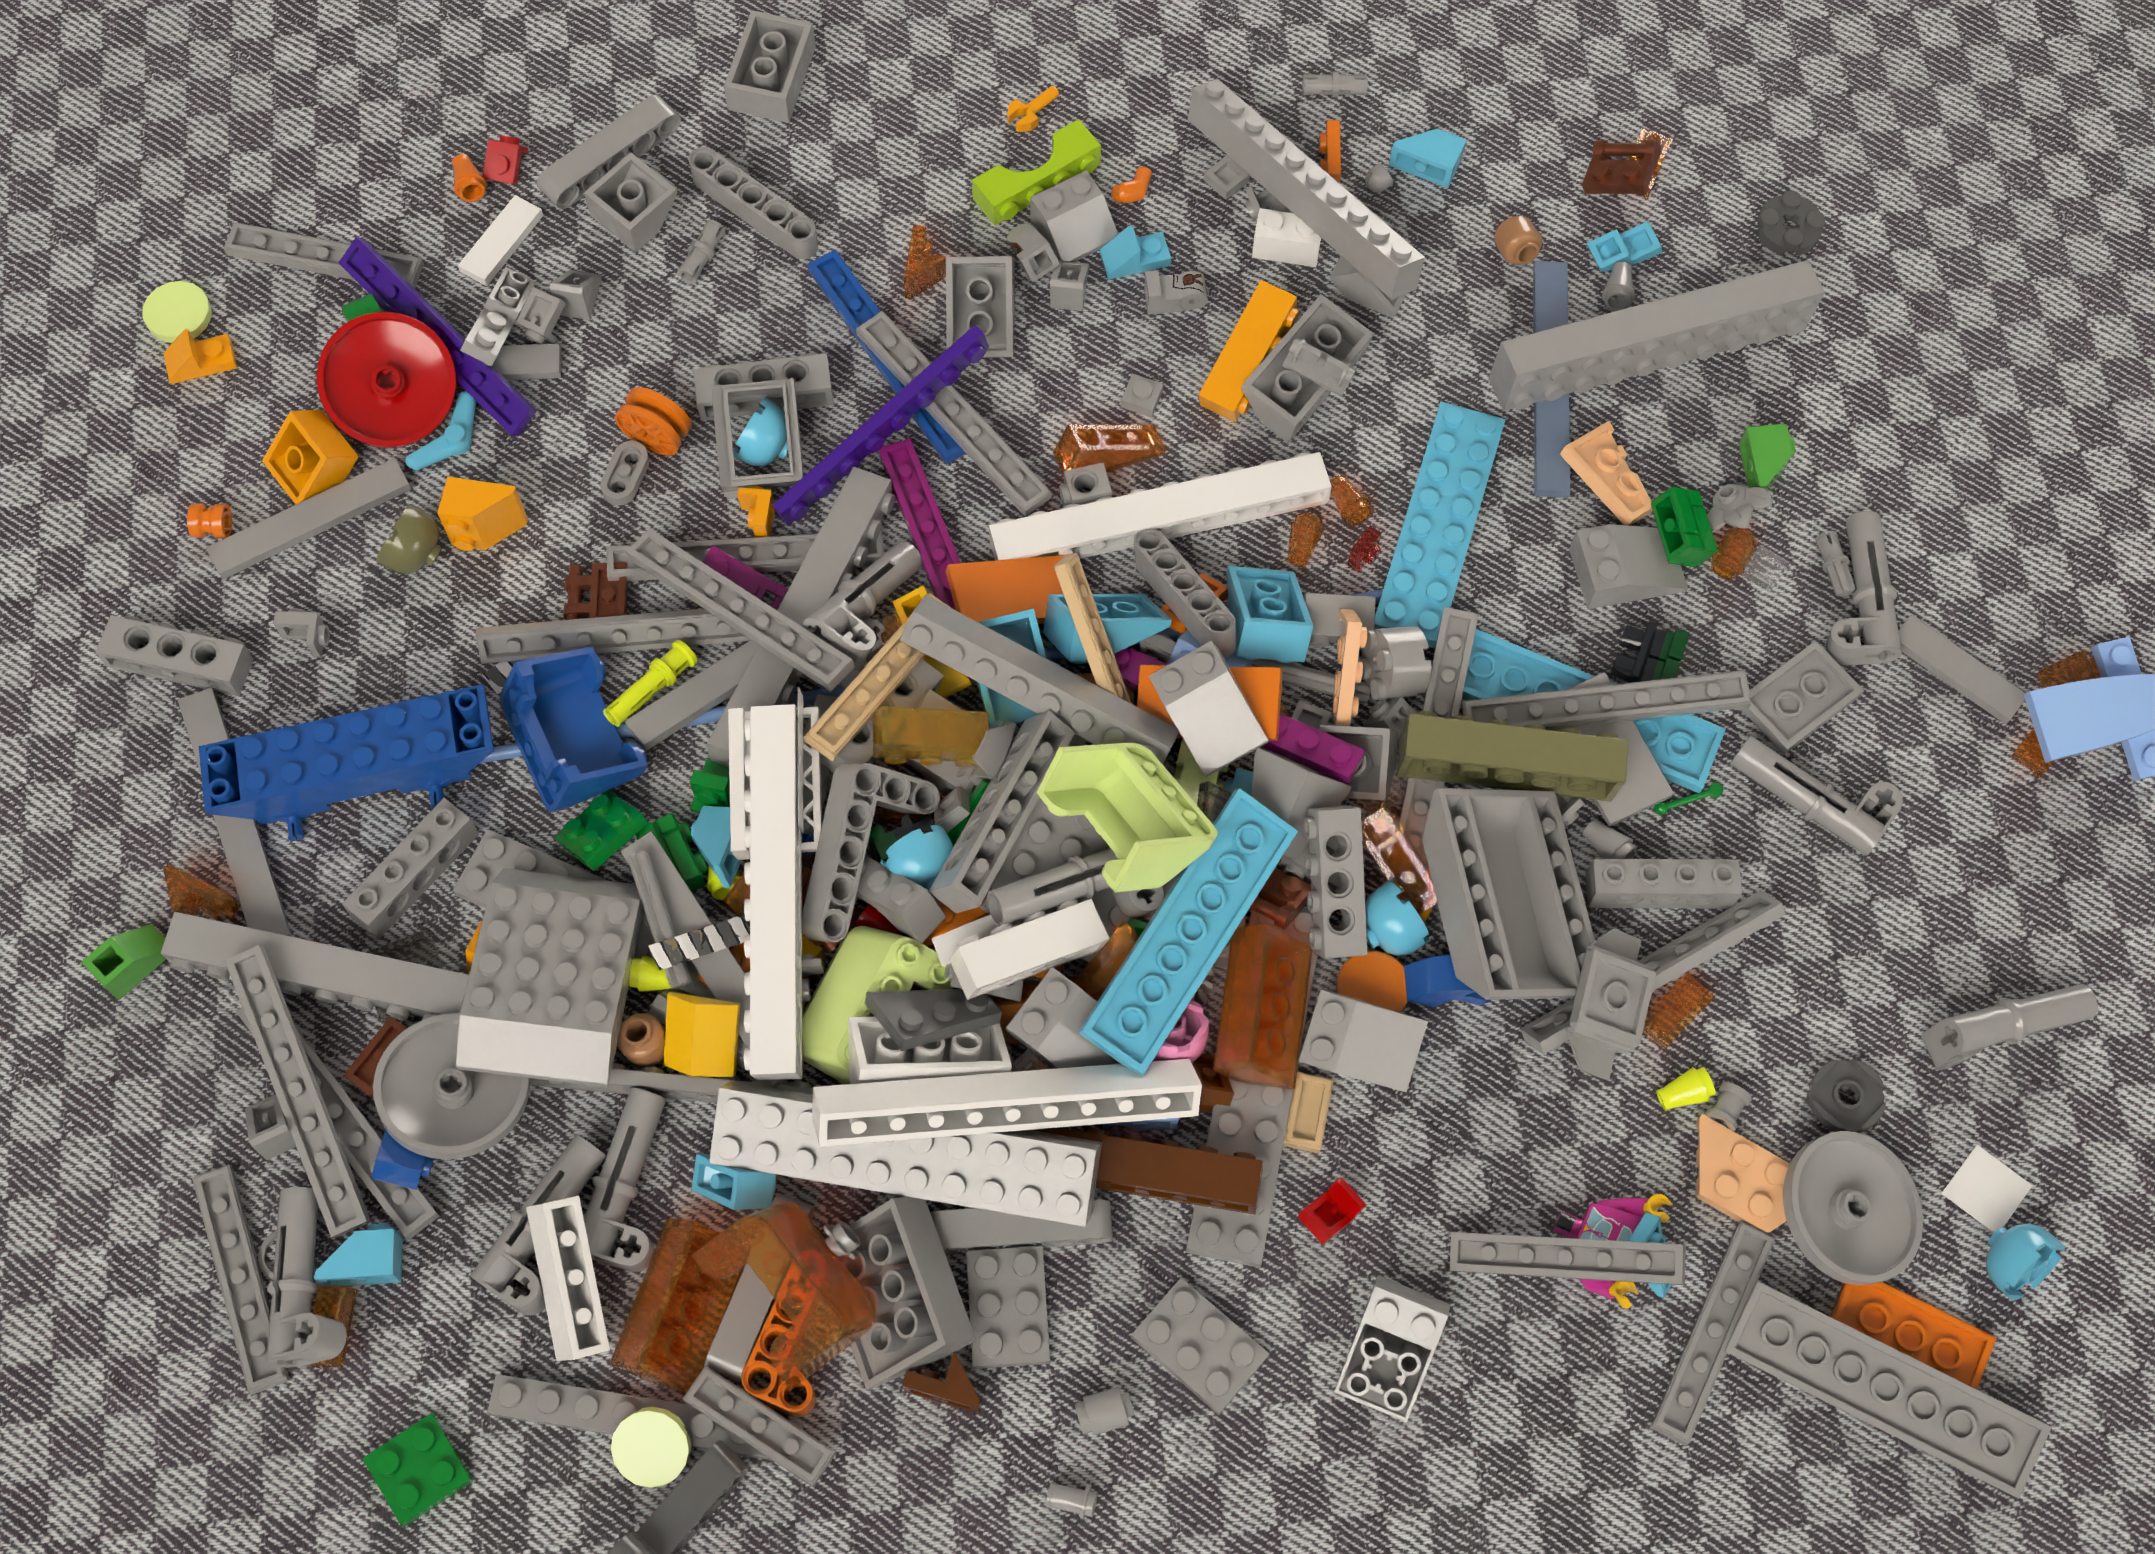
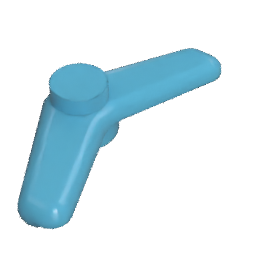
(455, 439)

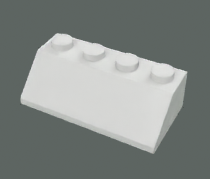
(879, 1059)

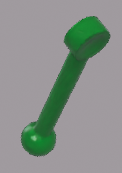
(1714, 791)

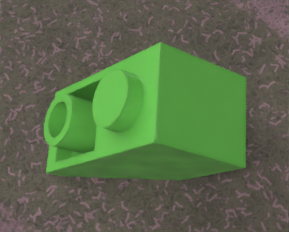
(126, 959)

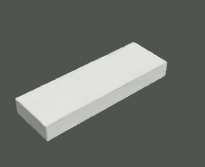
(500, 240)

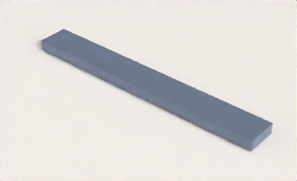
(1551, 417)

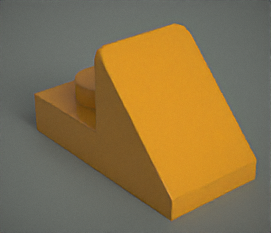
(194, 359)

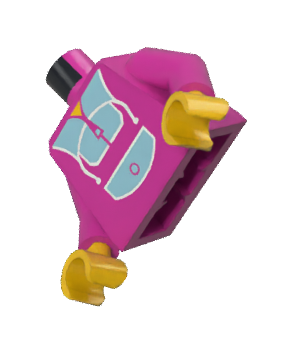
(1611, 1221)

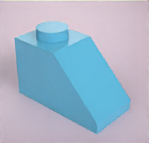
(1429, 155)
(713, 840)
(733, 1186)
(364, 1259)

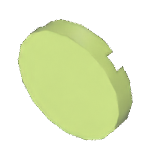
(176, 308)
(651, 1447)

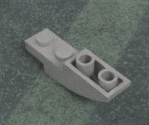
(498, 316)

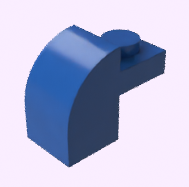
(1434, 983)

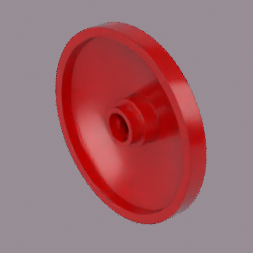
(386, 380)

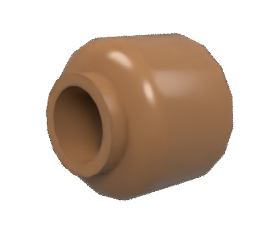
(1518, 240)
(642, 1040)

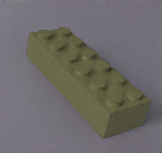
(1512, 756)

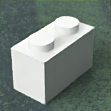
(1285, 239)

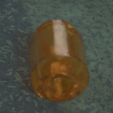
(1734, 553)

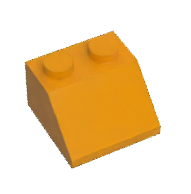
(309, 455)
(479, 513)

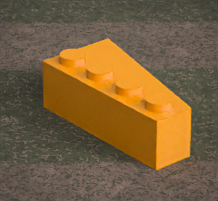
(1258, 331)

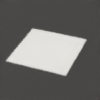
(1987, 1189)

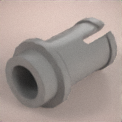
(1072, 1499)

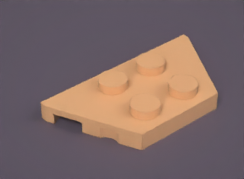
(1739, 1176)

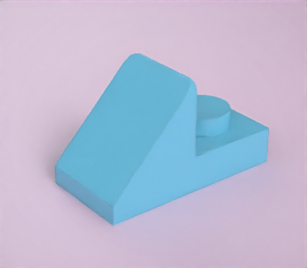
(1134, 255)

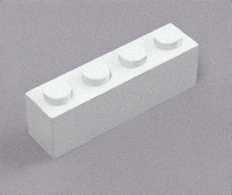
(1028, 948)
(567, 1279)

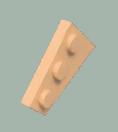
(1344, 702)

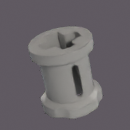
(1729, 1105)

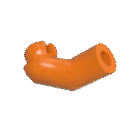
(1133, 190)

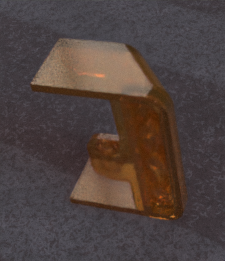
(802, 1277)

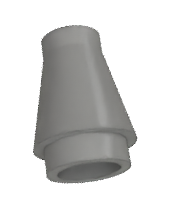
(1619, 289)
(1609, 842)

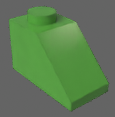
(1765, 453)

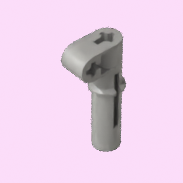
(1872, 596)
(856, 599)
(1818, 800)
(1019, 901)
(2007, 1021)
(617, 1185)
(515, 1245)
(294, 1286)

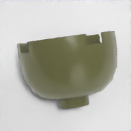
(411, 542)

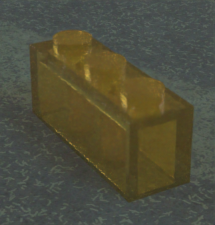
(928, 735)

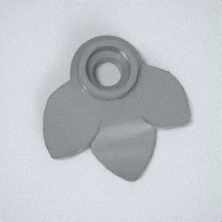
(1735, 506)

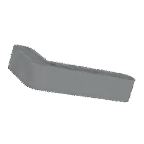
(853, 837)

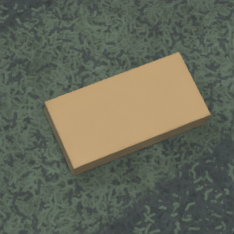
(1308, 1112)

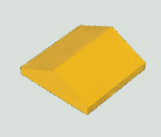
(701, 1035)

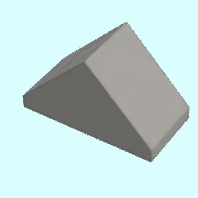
(1069, 285)
(578, 292)
(268, 1128)

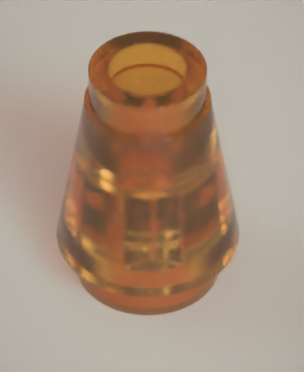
(1350, 501)
(1304, 536)

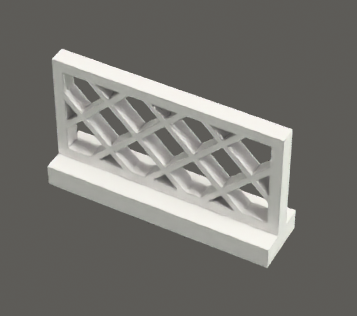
(740, 782)

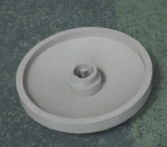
(435, 1105)
(1853, 1208)

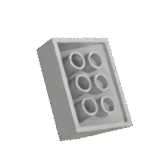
(912, 1292)

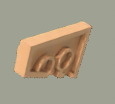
(1605, 471)

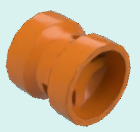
(211, 520)

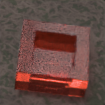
(1365, 550)

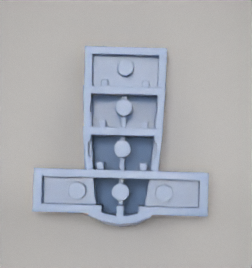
(2100, 711)

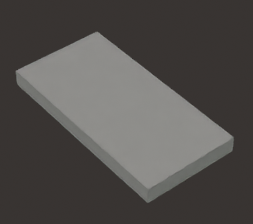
(1644, 779)

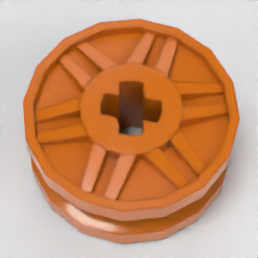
(653, 421)

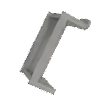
(728, 480)

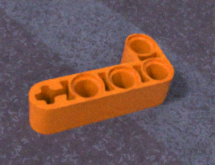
(760, 1362)

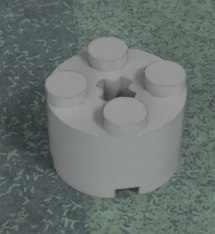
(1395, 662)

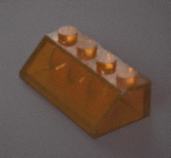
(1263, 1007)
(674, 1311)

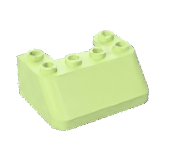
(1133, 808)
(863, 963)

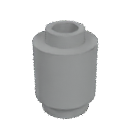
(1104, 1411)

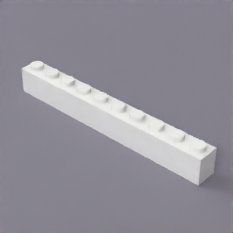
(1171, 509)
(774, 896)
(1003, 1102)

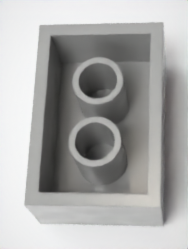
(770, 66)

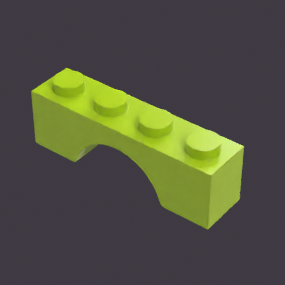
(1006, 192)

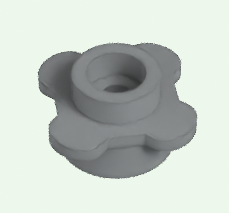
(842, 1239)

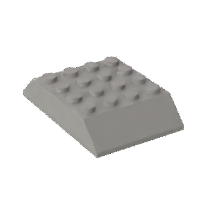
(1507, 892)
(550, 977)

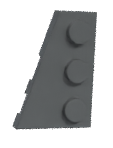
(930, 1015)

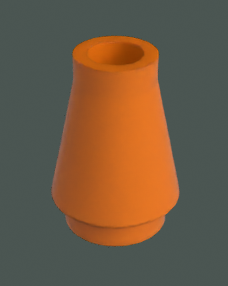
(468, 181)

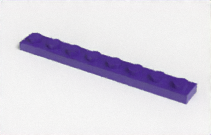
(398, 296)
(888, 419)

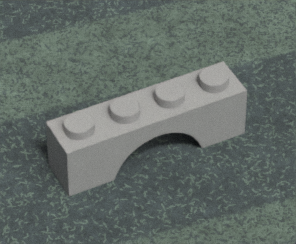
(899, 900)

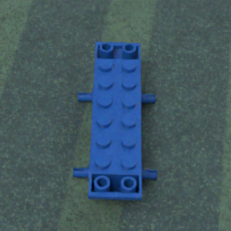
(348, 756)

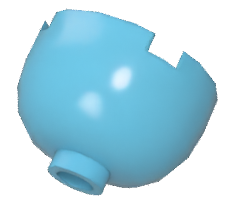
(763, 436)
(919, 855)
(1393, 922)
(2021, 1257)

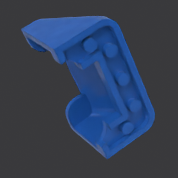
(563, 731)

